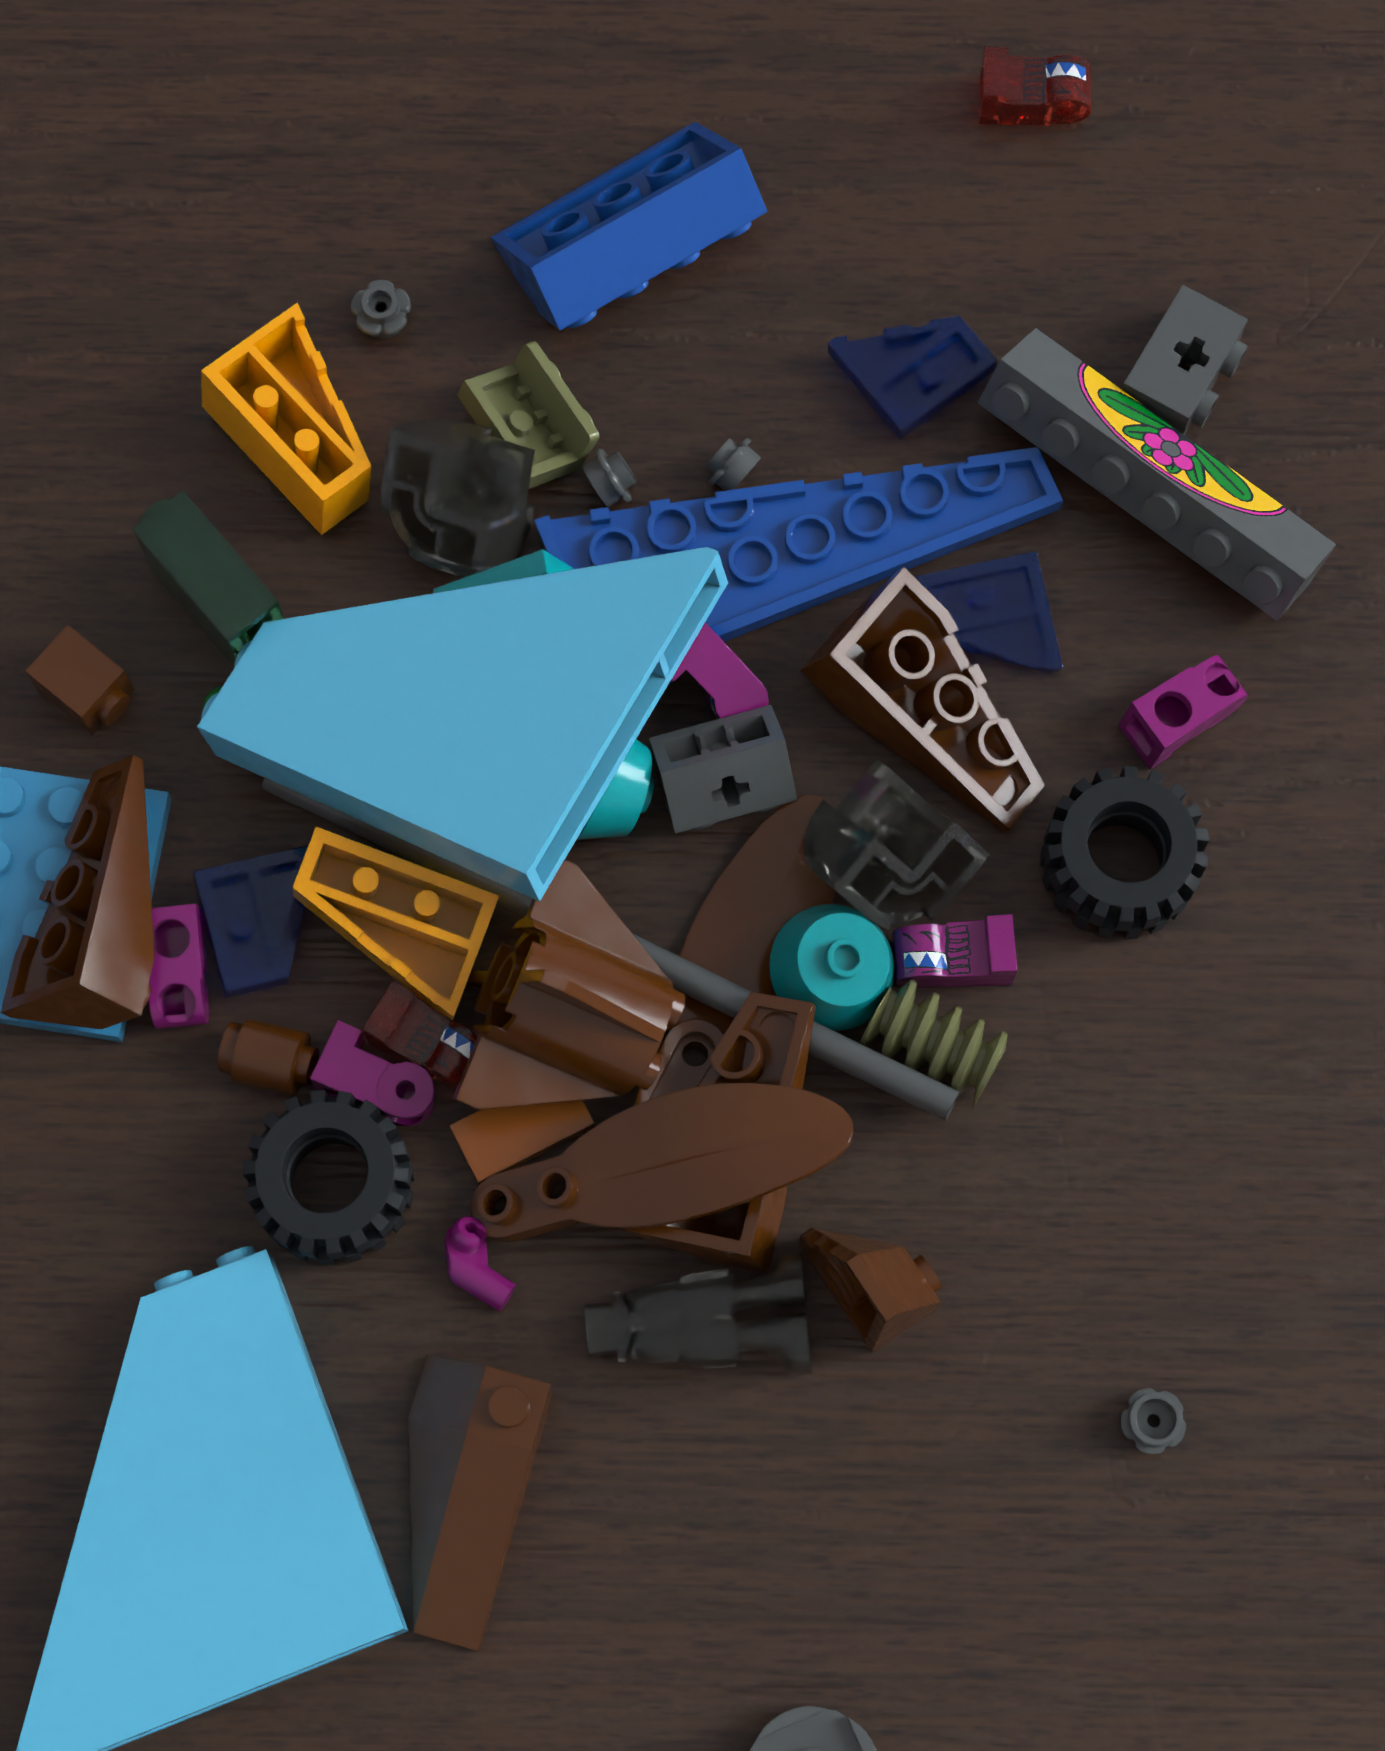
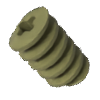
(935, 1039)

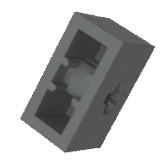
(1193, 332)
(723, 769)

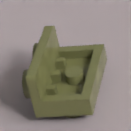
(535, 410)

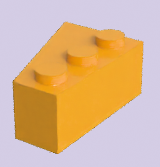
(288, 420)
(397, 914)

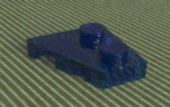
(914, 369)
(1000, 610)
(252, 919)

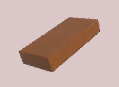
(513, 1135)

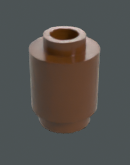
(267, 1056)

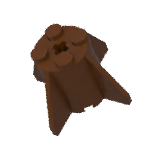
(568, 1006)

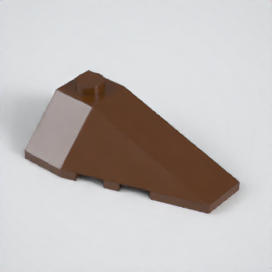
(914, 690)
(97, 934)
(761, 1046)
(873, 1283)
(468, 1472)

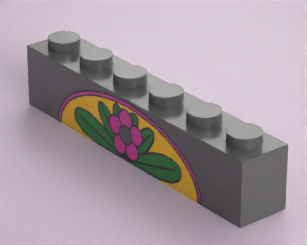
(1156, 473)

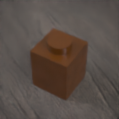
(81, 681)

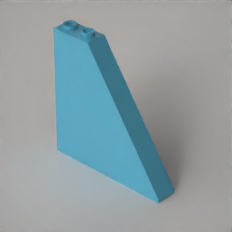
(469, 711)
(213, 1525)

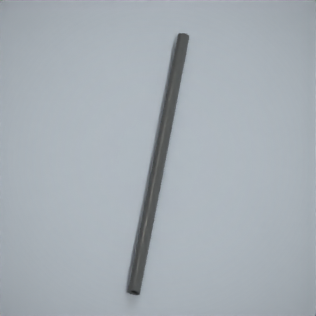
(685, 975)

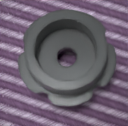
(381, 324)
(732, 464)
(610, 477)
(1168, 1410)

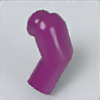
(469, 1264)

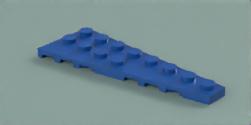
(817, 540)

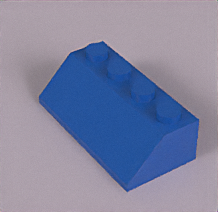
(631, 225)

